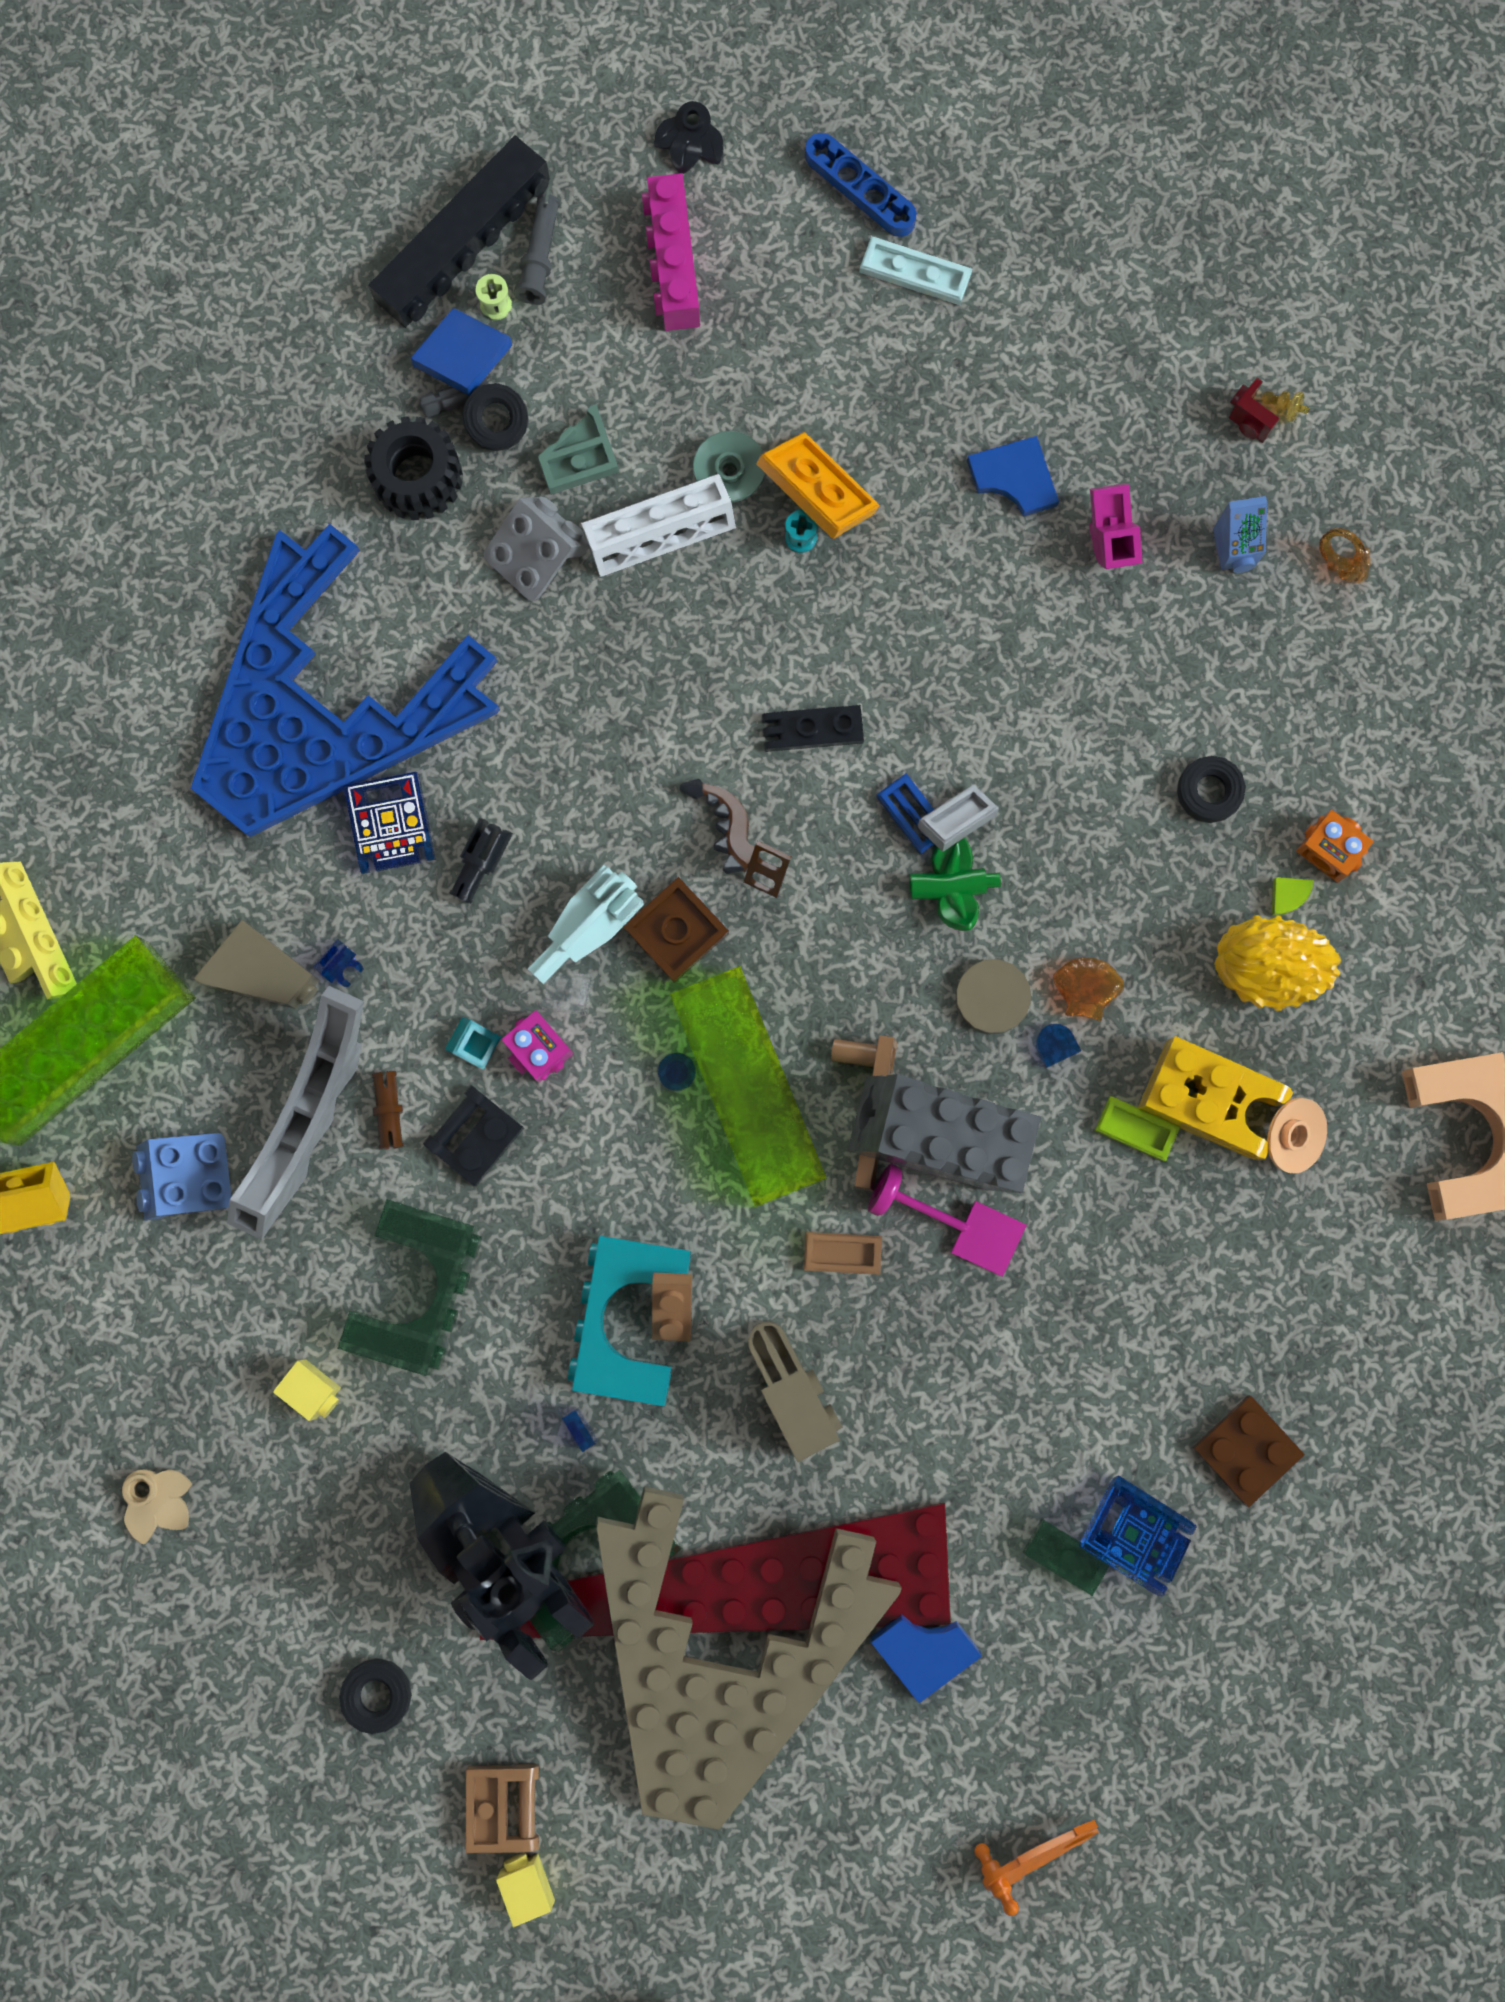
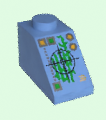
(1242, 534)

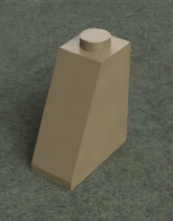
(257, 969)

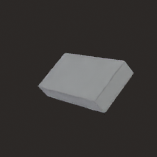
(958, 817)

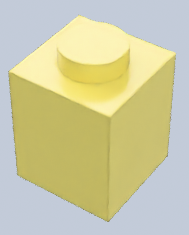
(308, 1391)
(525, 1888)

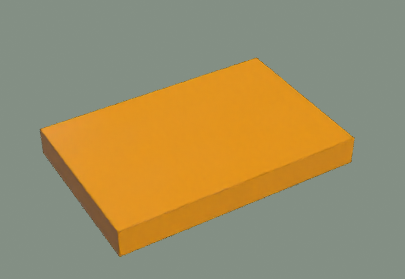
(818, 485)

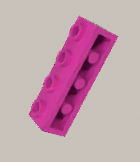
(673, 249)

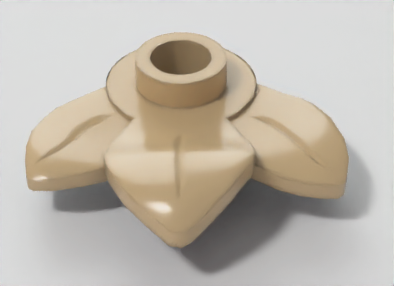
(159, 1507)

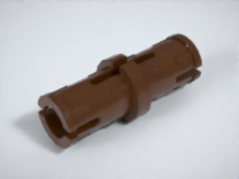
(387, 1110)

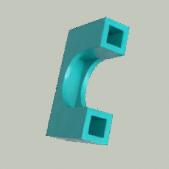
(599, 1366)

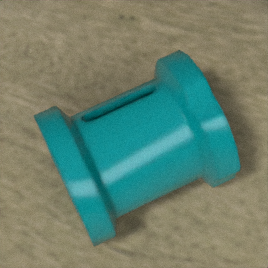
(792, 526)

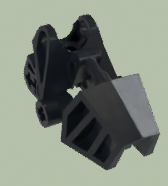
(500, 1590)

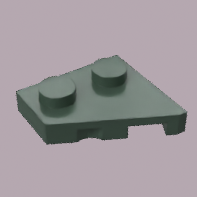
(579, 455)

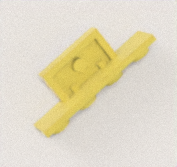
(27, 937)

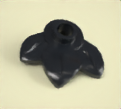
(689, 141)

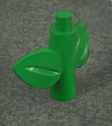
(954, 885)

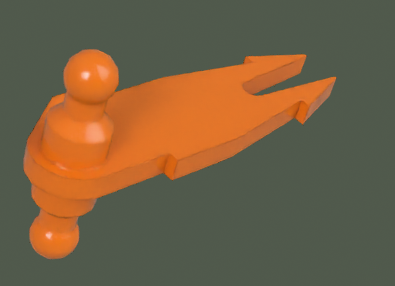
(999, 1879)

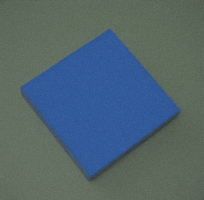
(461, 351)

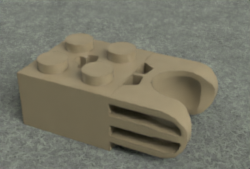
(792, 1393)

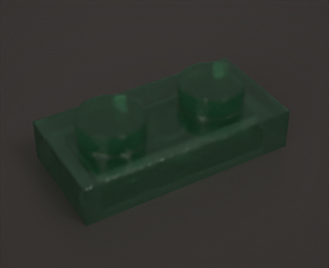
(1064, 1557)

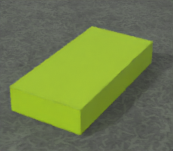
(1137, 1128)

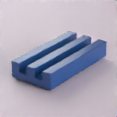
(893, 789)

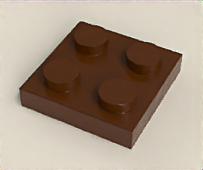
(676, 929)
(1248, 1451)

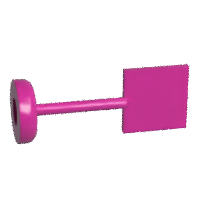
(984, 1238)

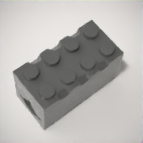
(944, 1133)

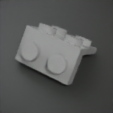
(534, 545)

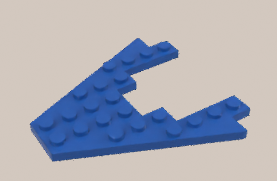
(281, 748)

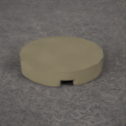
(993, 996)

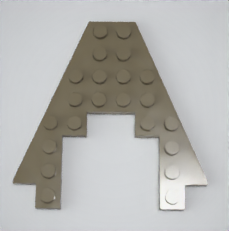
(706, 1726)

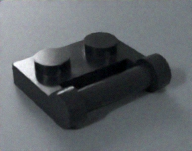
(484, 1142)

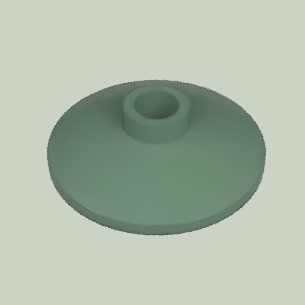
(733, 450)

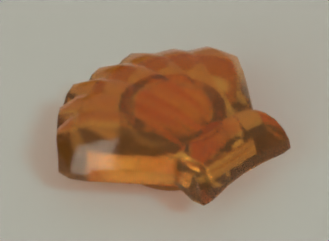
(1088, 986)

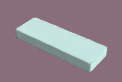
(915, 270)

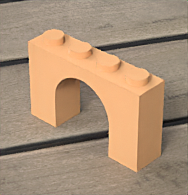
(1481, 1085)

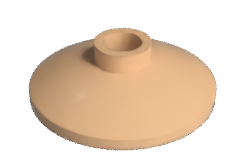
(1297, 1135)

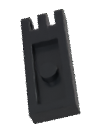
(814, 728)

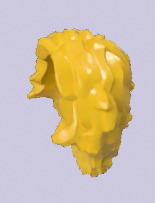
(1276, 962)

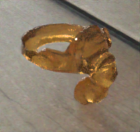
(1349, 569)

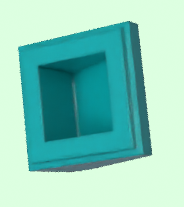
(473, 1043)

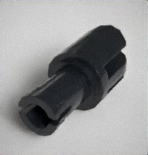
(480, 858)

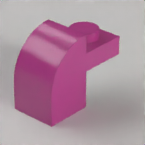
(1112, 532)

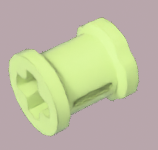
(484, 296)

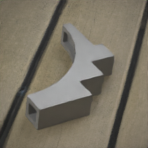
(305, 1117)

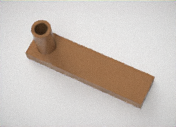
(882, 1059)

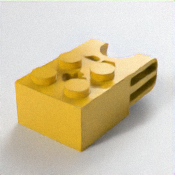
(1223, 1096)

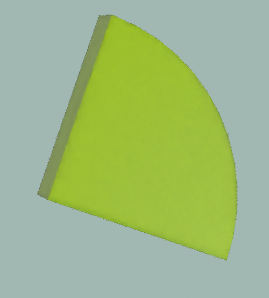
(1289, 894)

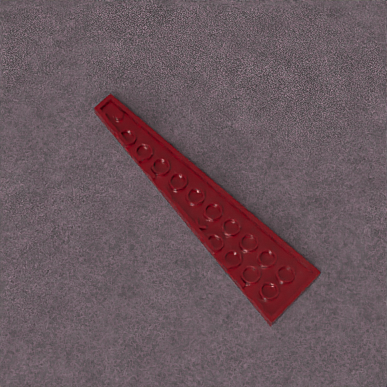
(779, 1578)

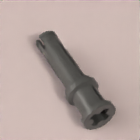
(535, 263)

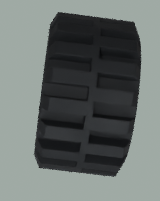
(410, 440)

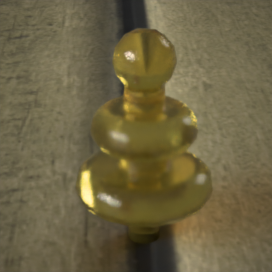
(1284, 403)

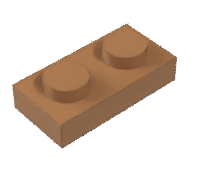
(672, 1307)

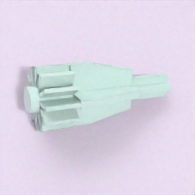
(589, 920)

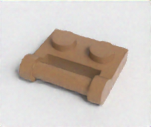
(489, 1808)

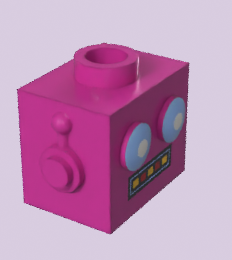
(536, 1047)

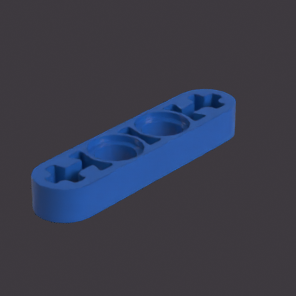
(865, 181)

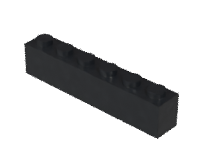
(460, 232)

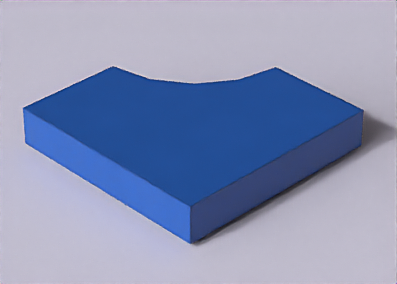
(1017, 473)
(925, 1656)

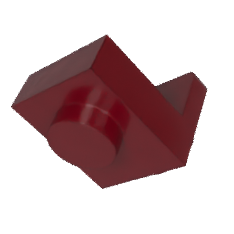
(1251, 416)

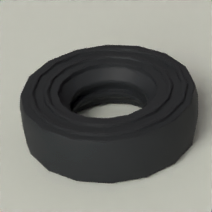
(473, 412)
(1229, 776)
(350, 1696)

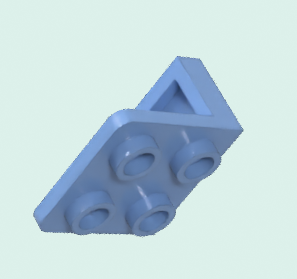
(182, 1175)

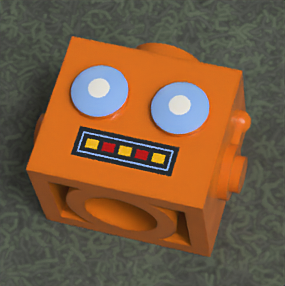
(1335, 845)

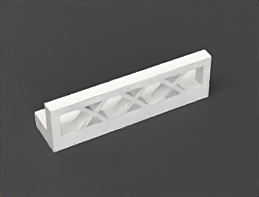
(658, 521)

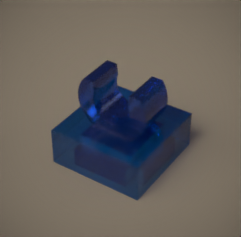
(335, 961)

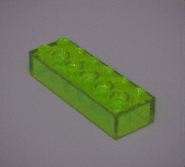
(85, 1036)
(748, 1087)

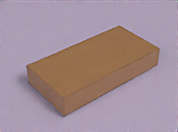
(842, 1253)

